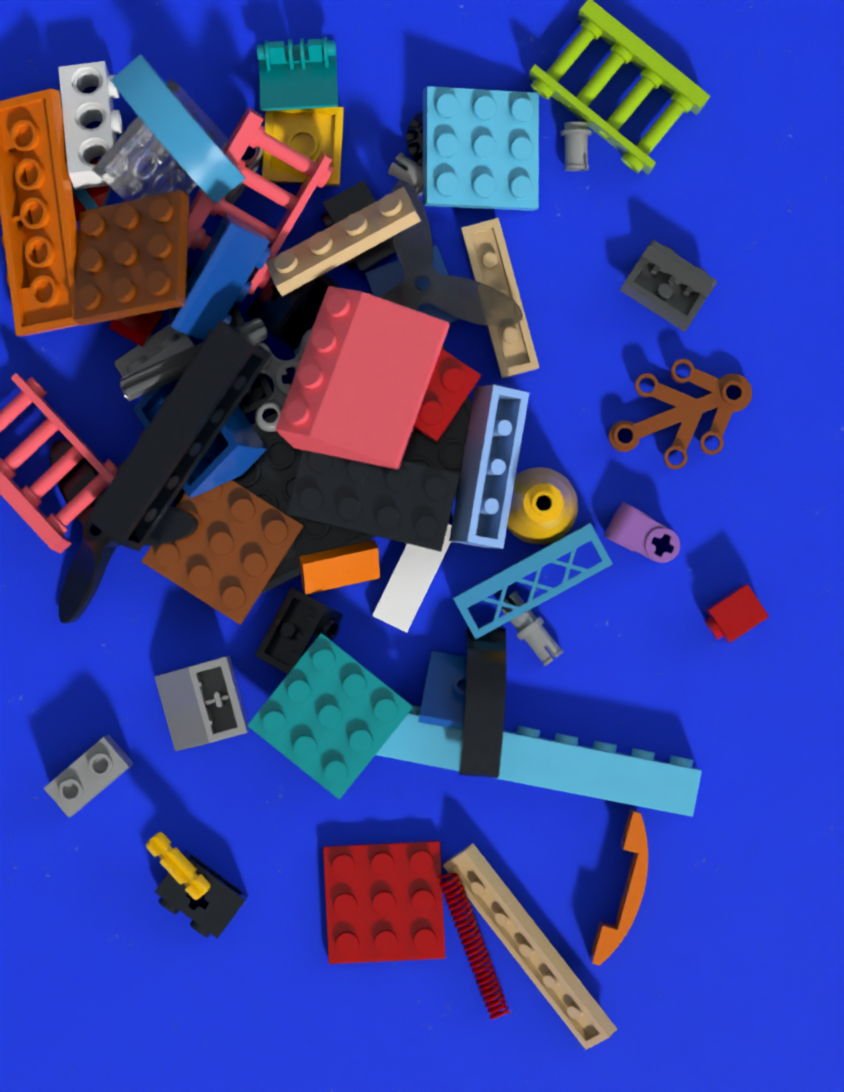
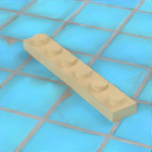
(530, 947)

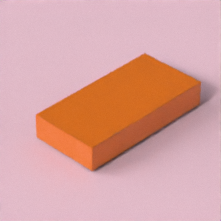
(339, 567)

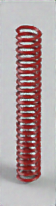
(470, 946)

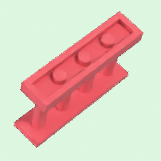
(252, 134)
(26, 500)

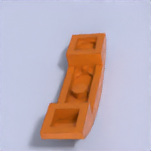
(609, 935)

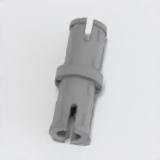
(532, 631)

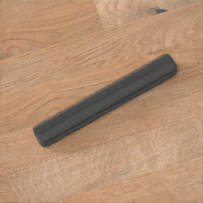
(173, 366)

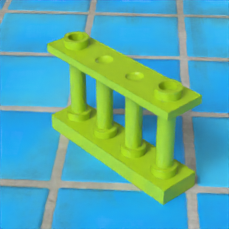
(625, 49)

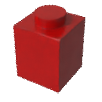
(735, 614)

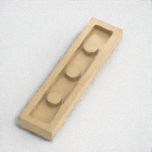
(342, 241)
(493, 268)

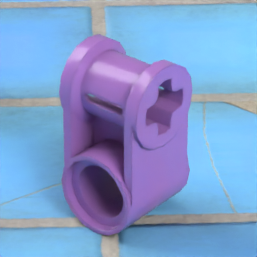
(636, 530)

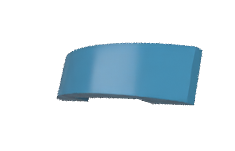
(177, 129)

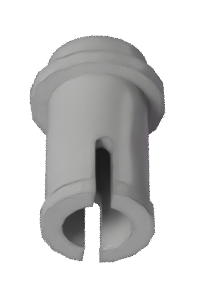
(576, 146)
(412, 174)

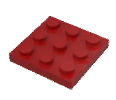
(384, 902)

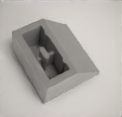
(202, 703)

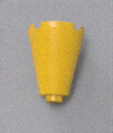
(536, 525)

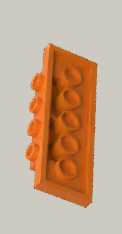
(37, 213)

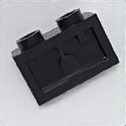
(295, 630)

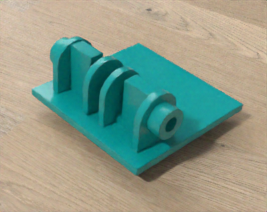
(298, 74)

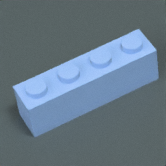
(489, 466)

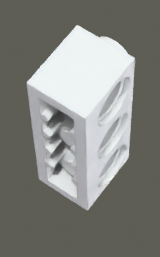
(79, 111)

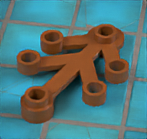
(687, 411)

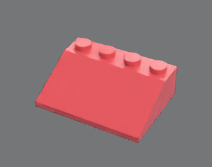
(361, 378)

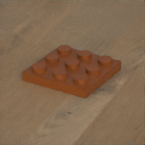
(131, 258)
(230, 552)

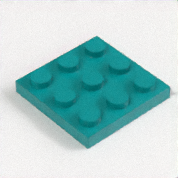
(330, 716)

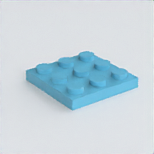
(480, 148)

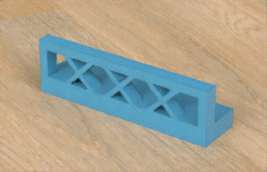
(525, 567)

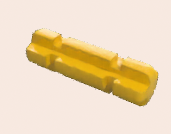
(178, 865)

